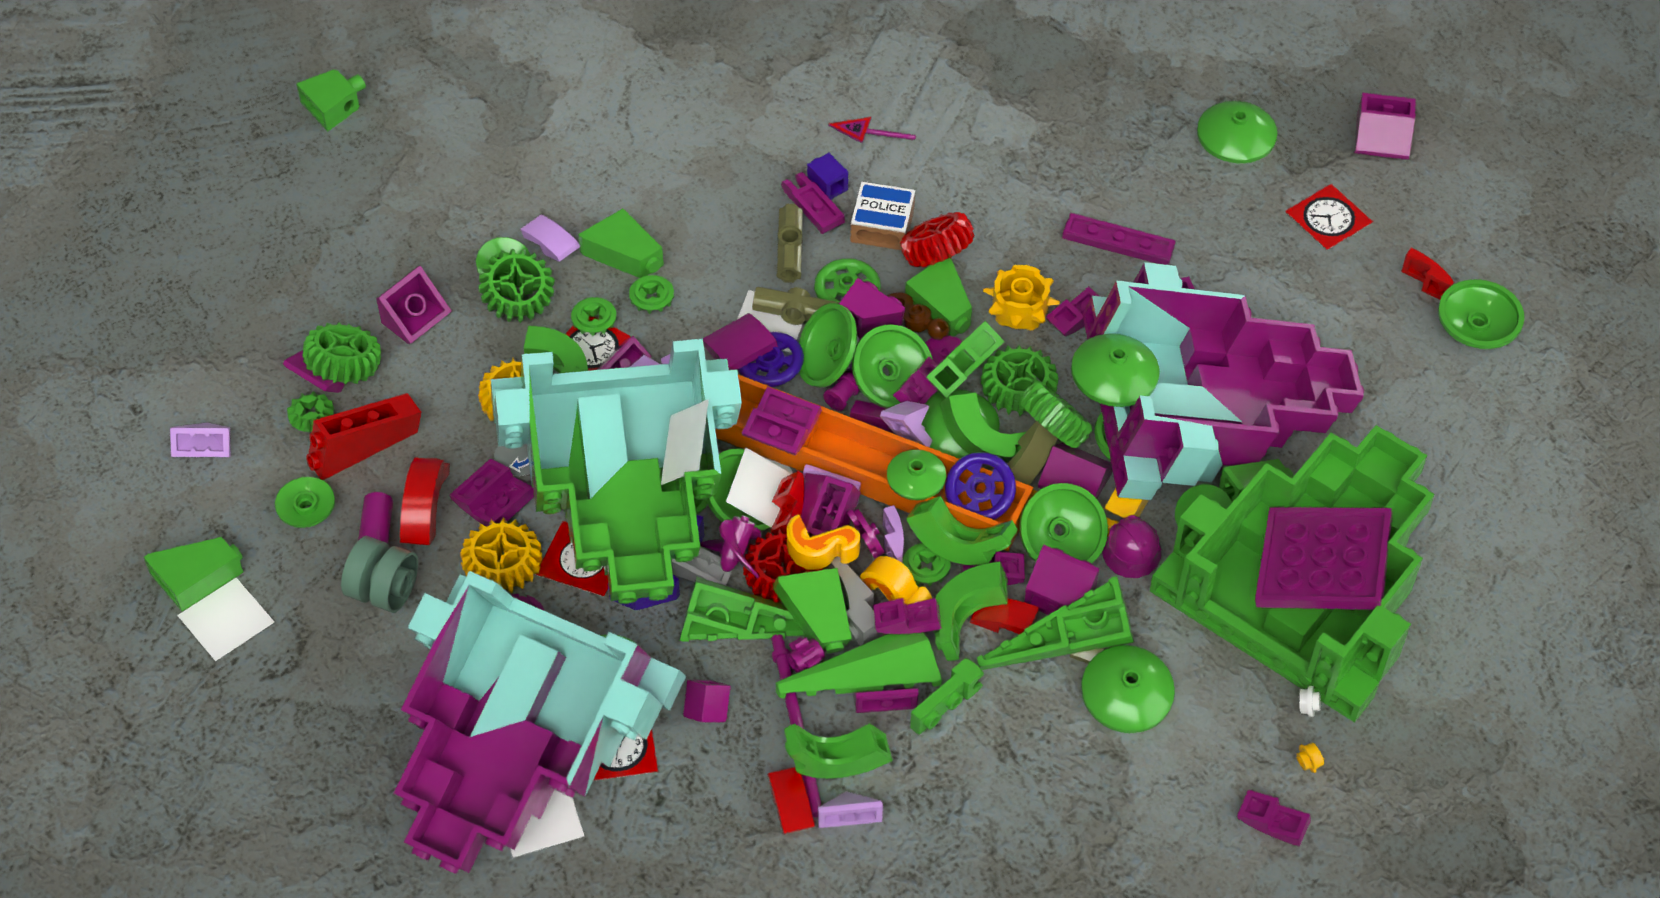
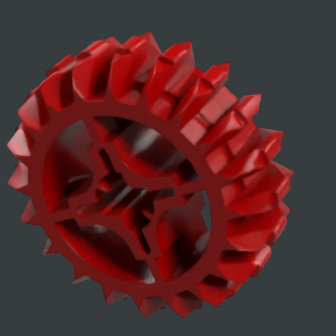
(937, 239)
(766, 561)

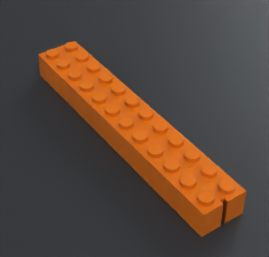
(863, 454)

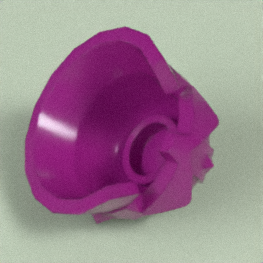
(1132, 548)

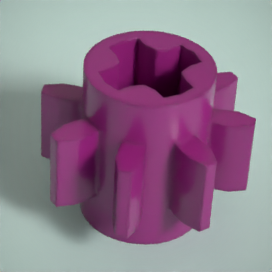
(804, 654)

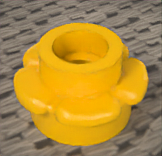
(1309, 757)

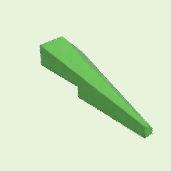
(730, 613)
(1085, 625)
(869, 667)

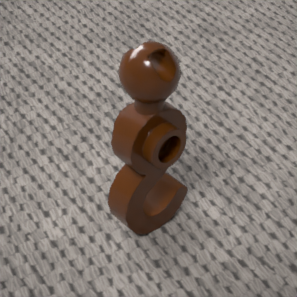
(919, 318)

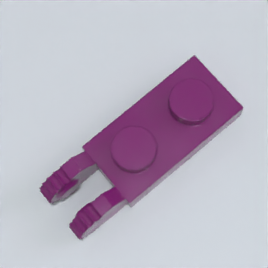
(814, 202)

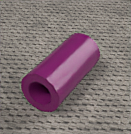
(376, 516)

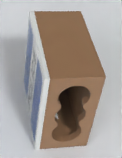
(882, 215)

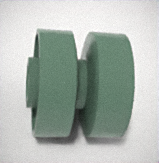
(379, 574)

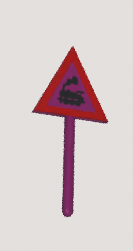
(859, 128)

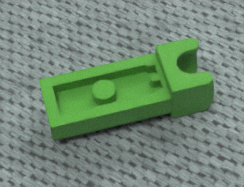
(948, 696)

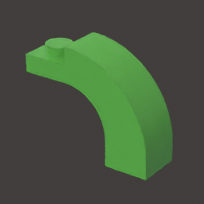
(563, 347)
(964, 359)
(971, 431)
(953, 540)
(964, 595)
(837, 756)

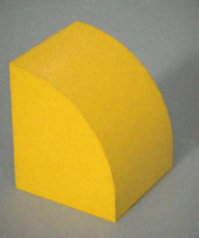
(1125, 506)

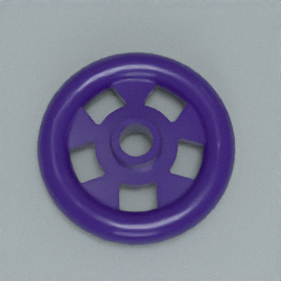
(775, 360)
(973, 463)

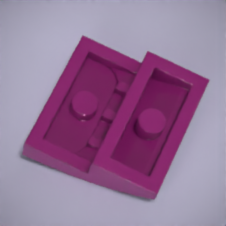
(740, 342)
(782, 421)
(492, 493)

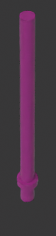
(779, 657)

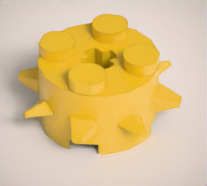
(1021, 297)

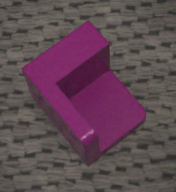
(706, 701)

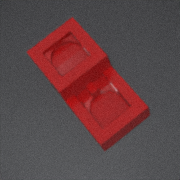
(1426, 270)
(789, 499)
(1011, 616)
(791, 800)

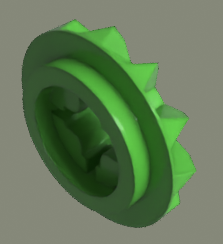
(649, 285)
(592, 307)
(303, 421)
(919, 553)

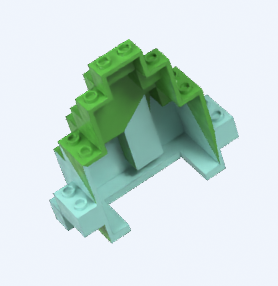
(601, 455)

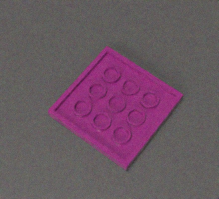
(1324, 558)

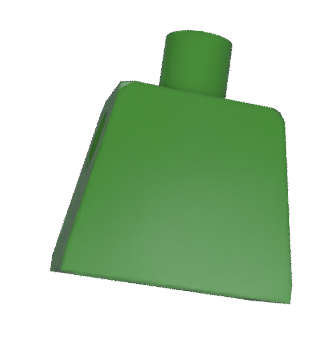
(330, 97)

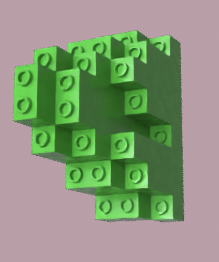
(1220, 554)

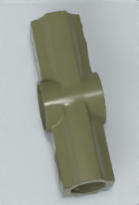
(789, 243)
(792, 306)

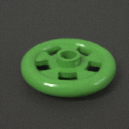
(853, 267)

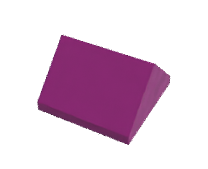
(412, 306)
(1076, 468)

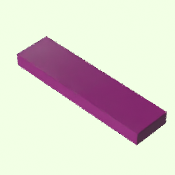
(1119, 239)

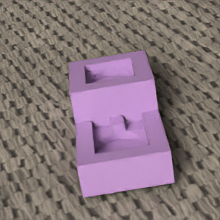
(551, 237)
(894, 539)

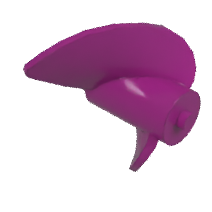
(735, 539)

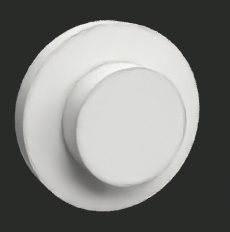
(1309, 701)

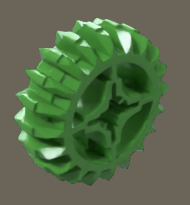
(495, 289)
(341, 353)
(1016, 371)
(1056, 414)

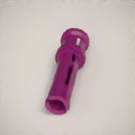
(841, 392)

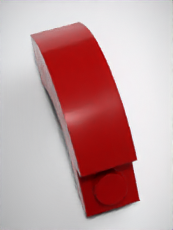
(421, 500)

